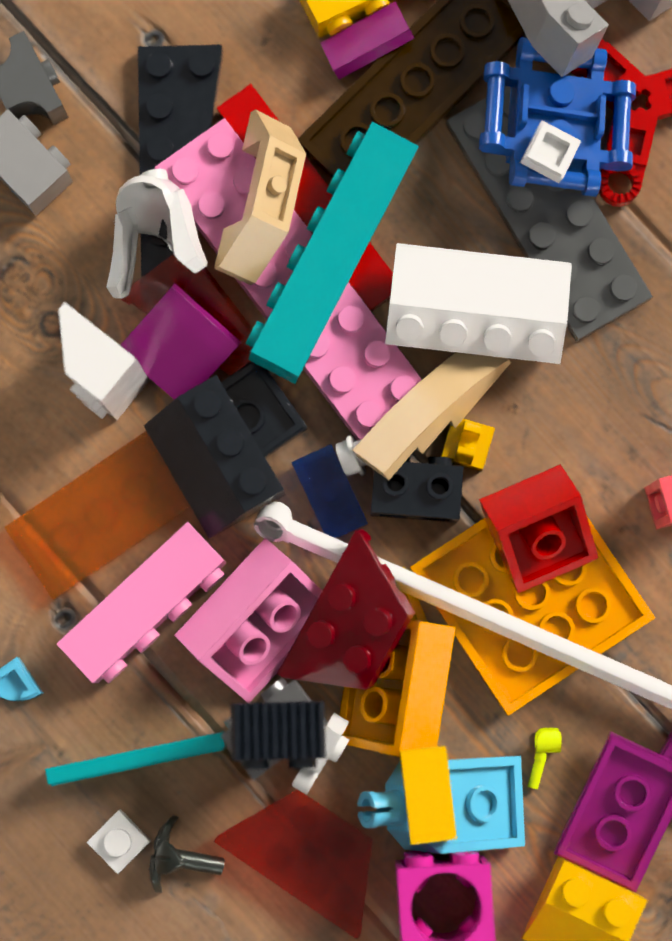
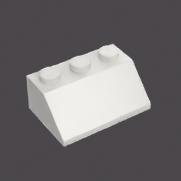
(101, 370)

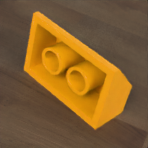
(408, 697)

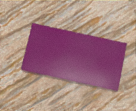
(367, 40)

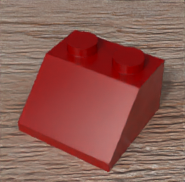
(540, 528)

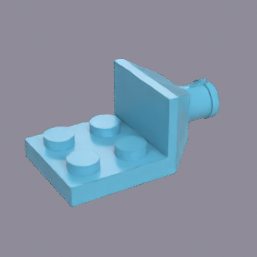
(485, 805)

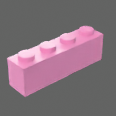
(141, 604)

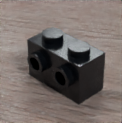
(420, 491)

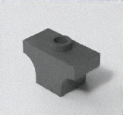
(28, 83)

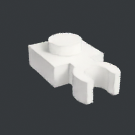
(334, 747)

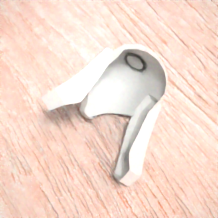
(140, 208)

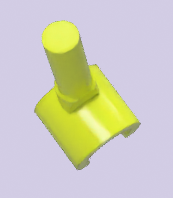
(545, 741)

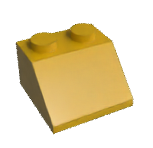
(583, 907)

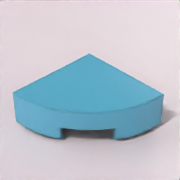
(17, 682)

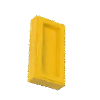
(428, 795)

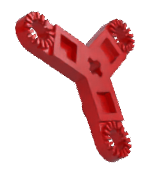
(642, 122)

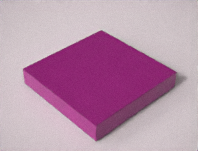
(179, 343)

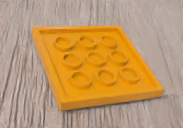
(586, 606)

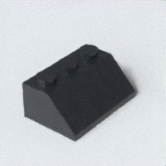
(213, 457)

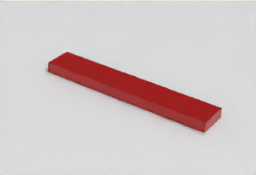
(372, 275)

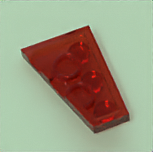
(202, 289)

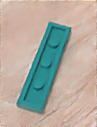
(135, 758)

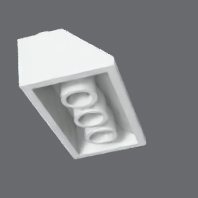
(478, 303)

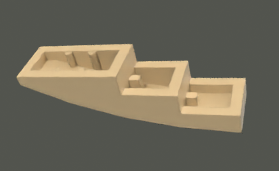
(427, 409)

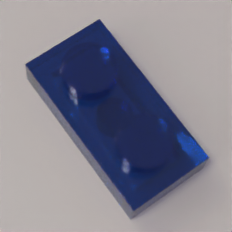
(329, 492)

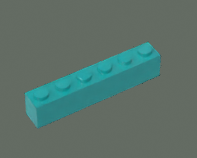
(332, 252)

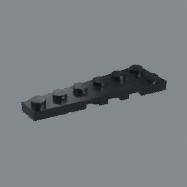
(174, 108)

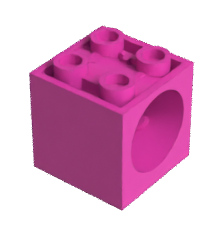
(470, 869)

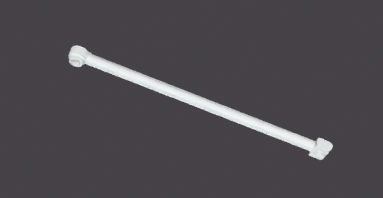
(277, 525)

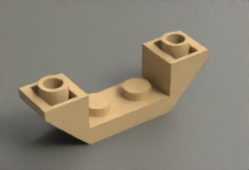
(270, 203)

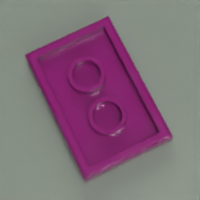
(620, 813)

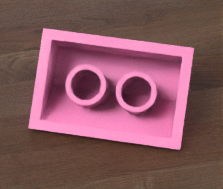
(251, 620)

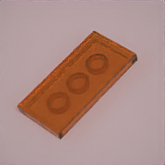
(98, 516)

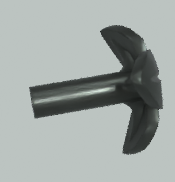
(169, 859)

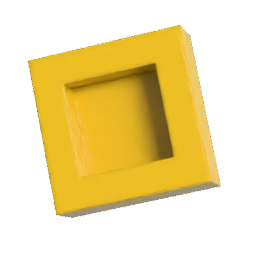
(468, 444)

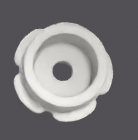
(349, 461)

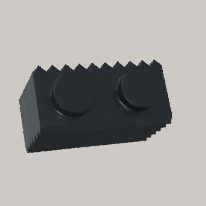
(278, 733)

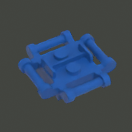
(564, 102)

